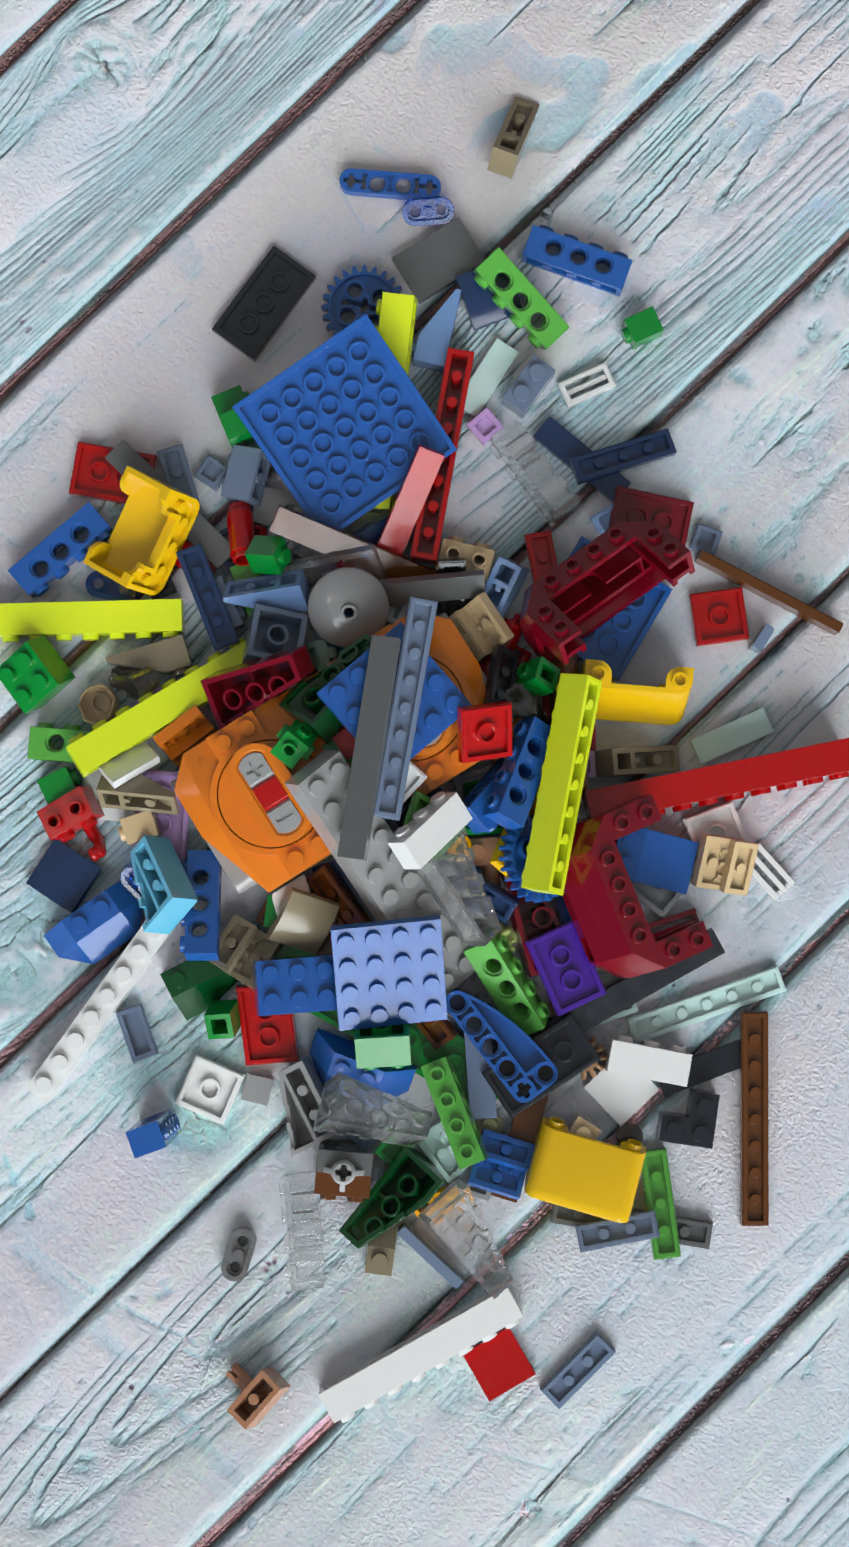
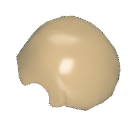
(98, 703)

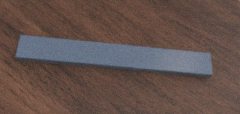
(405, 706)

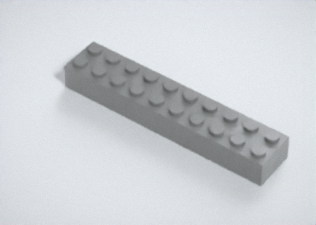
(381, 880)

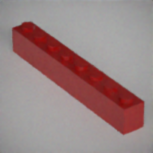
(450, 416)

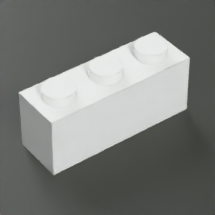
(429, 830)
(648, 1061)

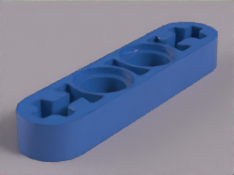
(391, 179)

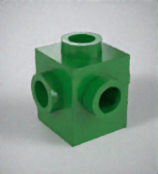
(538, 676)
(294, 743)

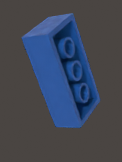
(294, 985)

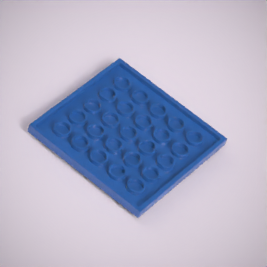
(342, 425)

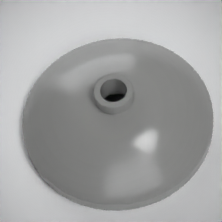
(347, 589)

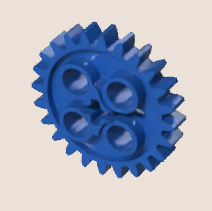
(369, 283)
(514, 859)

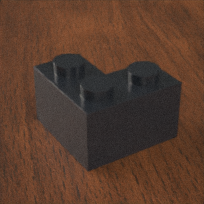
(695, 1126)

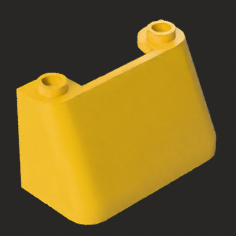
(146, 534)
(641, 703)
(584, 1172)

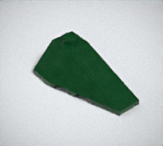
(304, 703)
(196, 985)
(397, 1194)

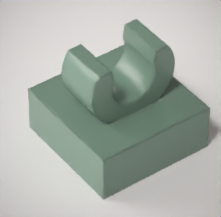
(320, 653)

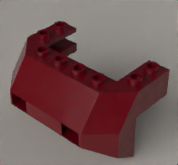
(598, 585)
(607, 906)

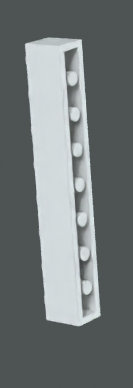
(96, 1014)
(418, 1354)

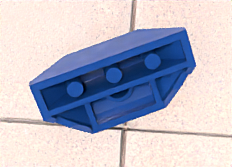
(97, 926)
(337, 1054)

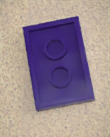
(564, 968)

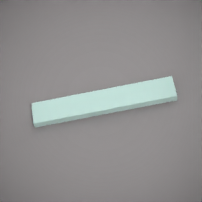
(706, 1004)

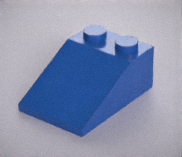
(658, 859)

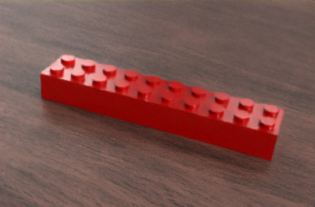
(729, 779)

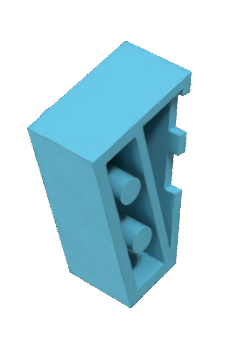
(163, 884)

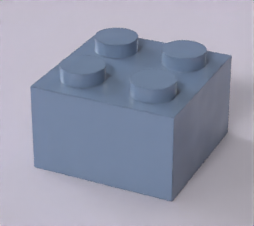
(273, 631)

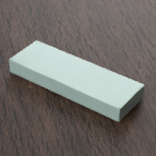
(489, 376)
(731, 736)

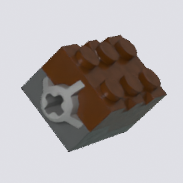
(344, 1170)

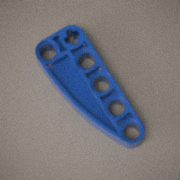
(513, 1045)

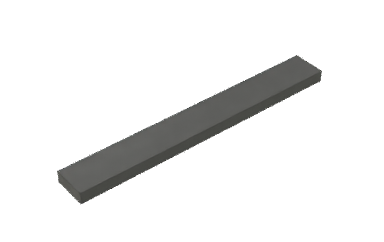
(369, 747)

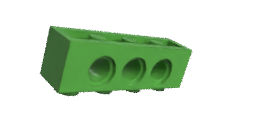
(553, 324)
(41, 742)
(508, 996)
(454, 1112)

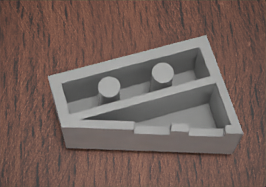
(301, 1097)

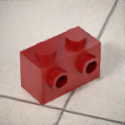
(70, 814)

